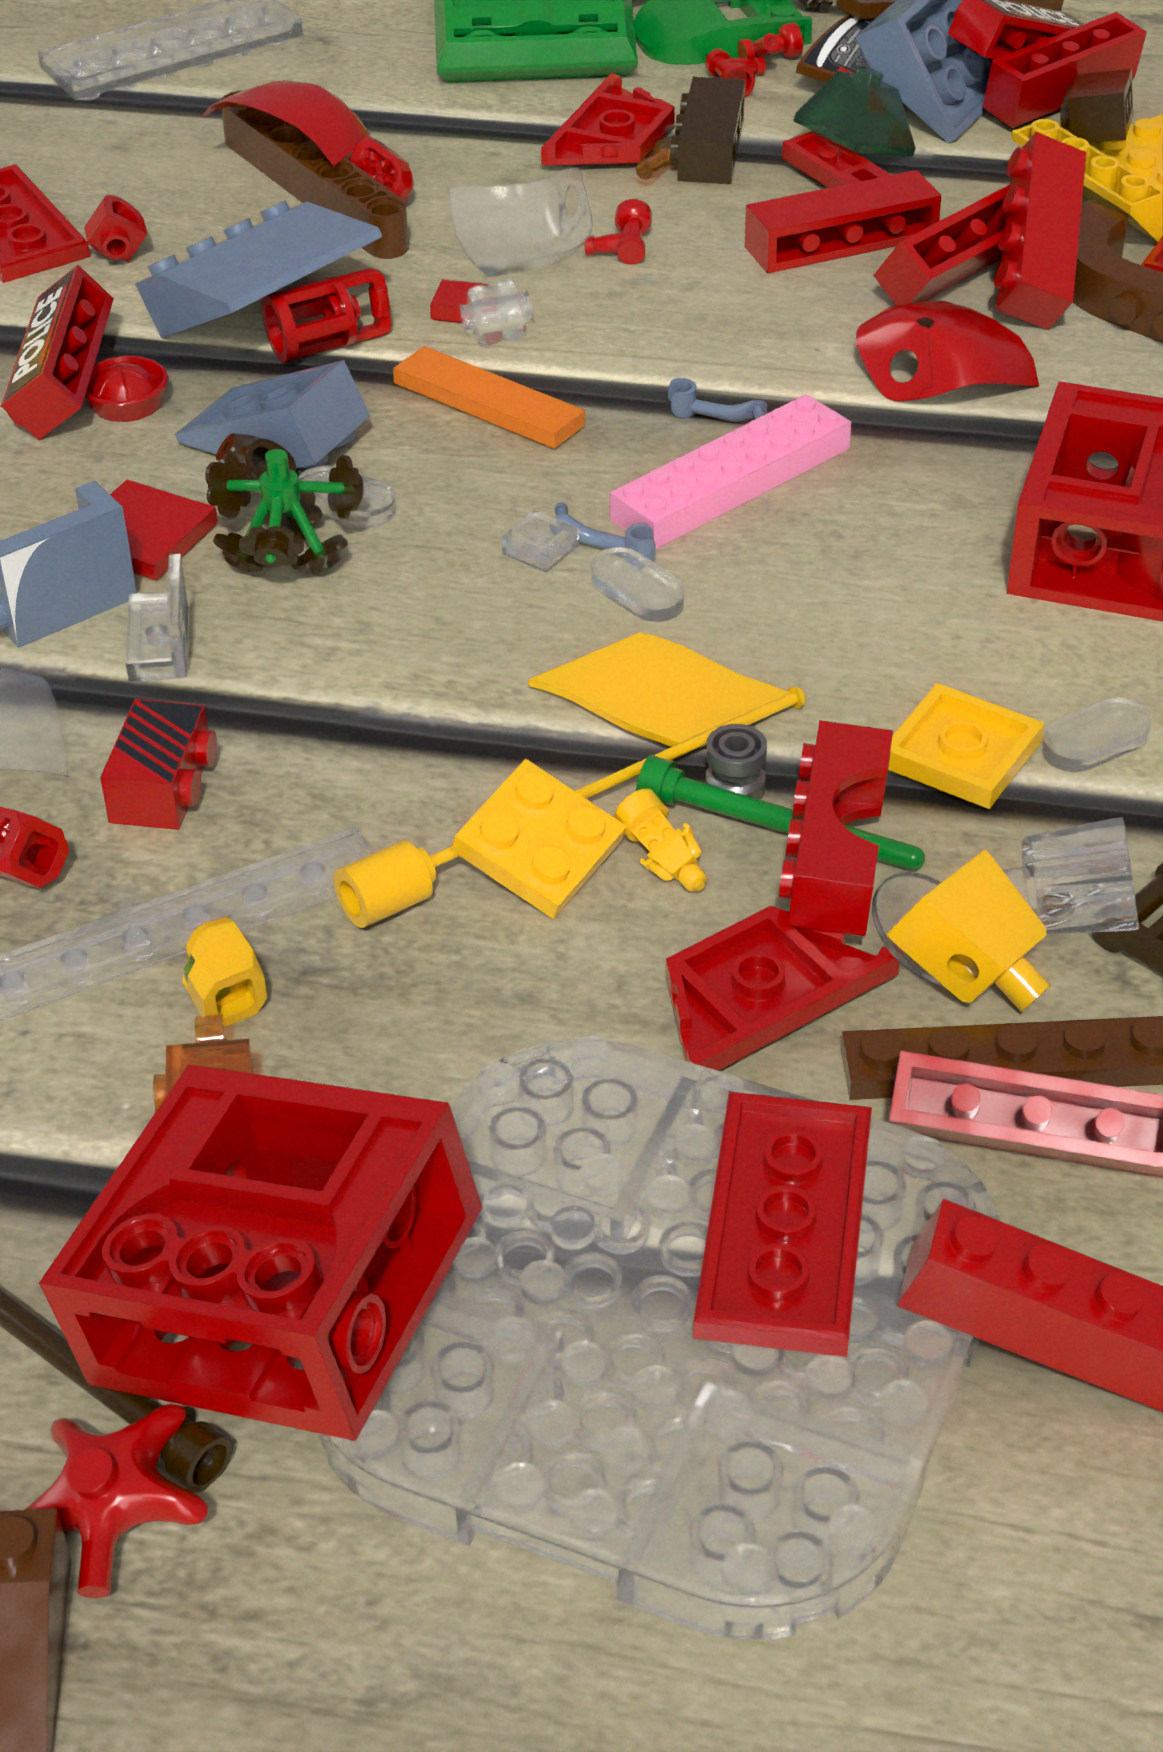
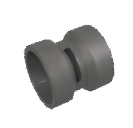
(737, 756)

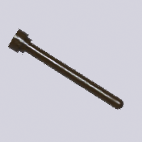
(193, 1454)

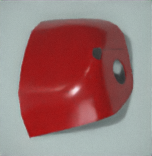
(308, 108)
(952, 354)

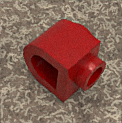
(115, 228)

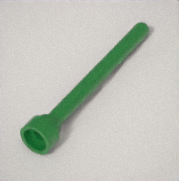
(673, 786)

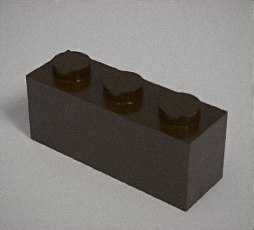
(1099, 106)
(709, 130)

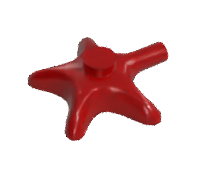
(113, 1486)

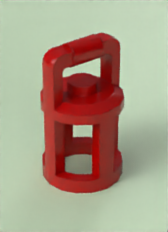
(340, 315)

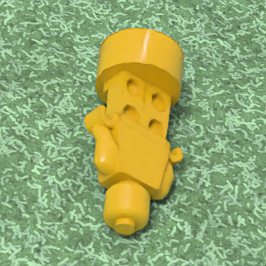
(670, 850)

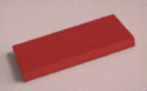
(33, 229)
(784, 1225)

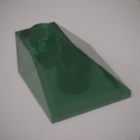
(859, 114)

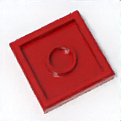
(160, 525)

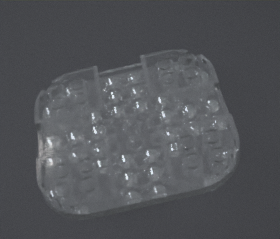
(565, 1377)

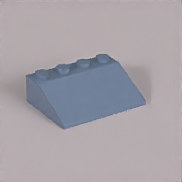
(931, 69)
(248, 264)

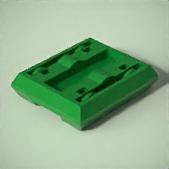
(533, 39)

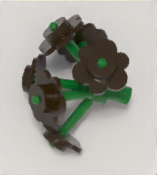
(285, 508)

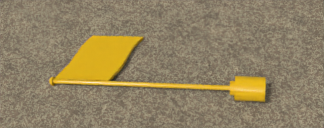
(635, 684)

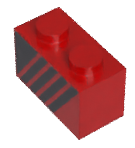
(157, 764)

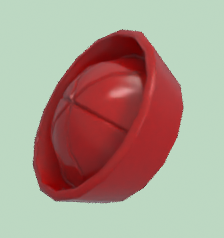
(126, 388)

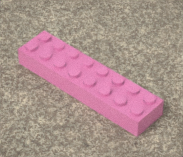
(731, 469)

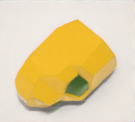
(223, 972)

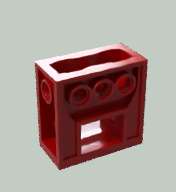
(1122, 505)
(273, 1224)

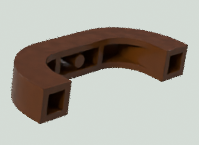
(1110, 284)

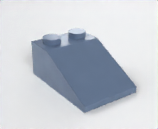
(300, 411)

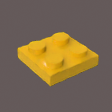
(964, 745)
(538, 838)

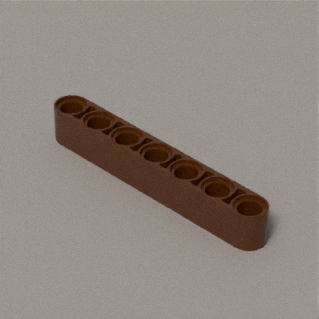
(306, 173)

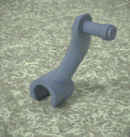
(684, 404)
(637, 537)

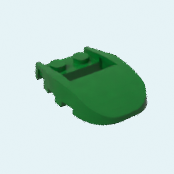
(690, 29)

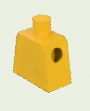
(975, 934)

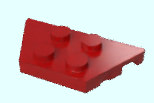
(610, 127)
(762, 984)

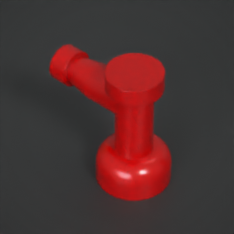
(787, 41)
(722, 65)
(632, 220)

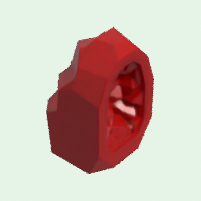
(383, 165)
(30, 849)

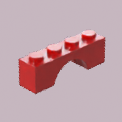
(834, 867)

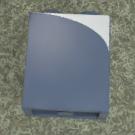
(65, 569)

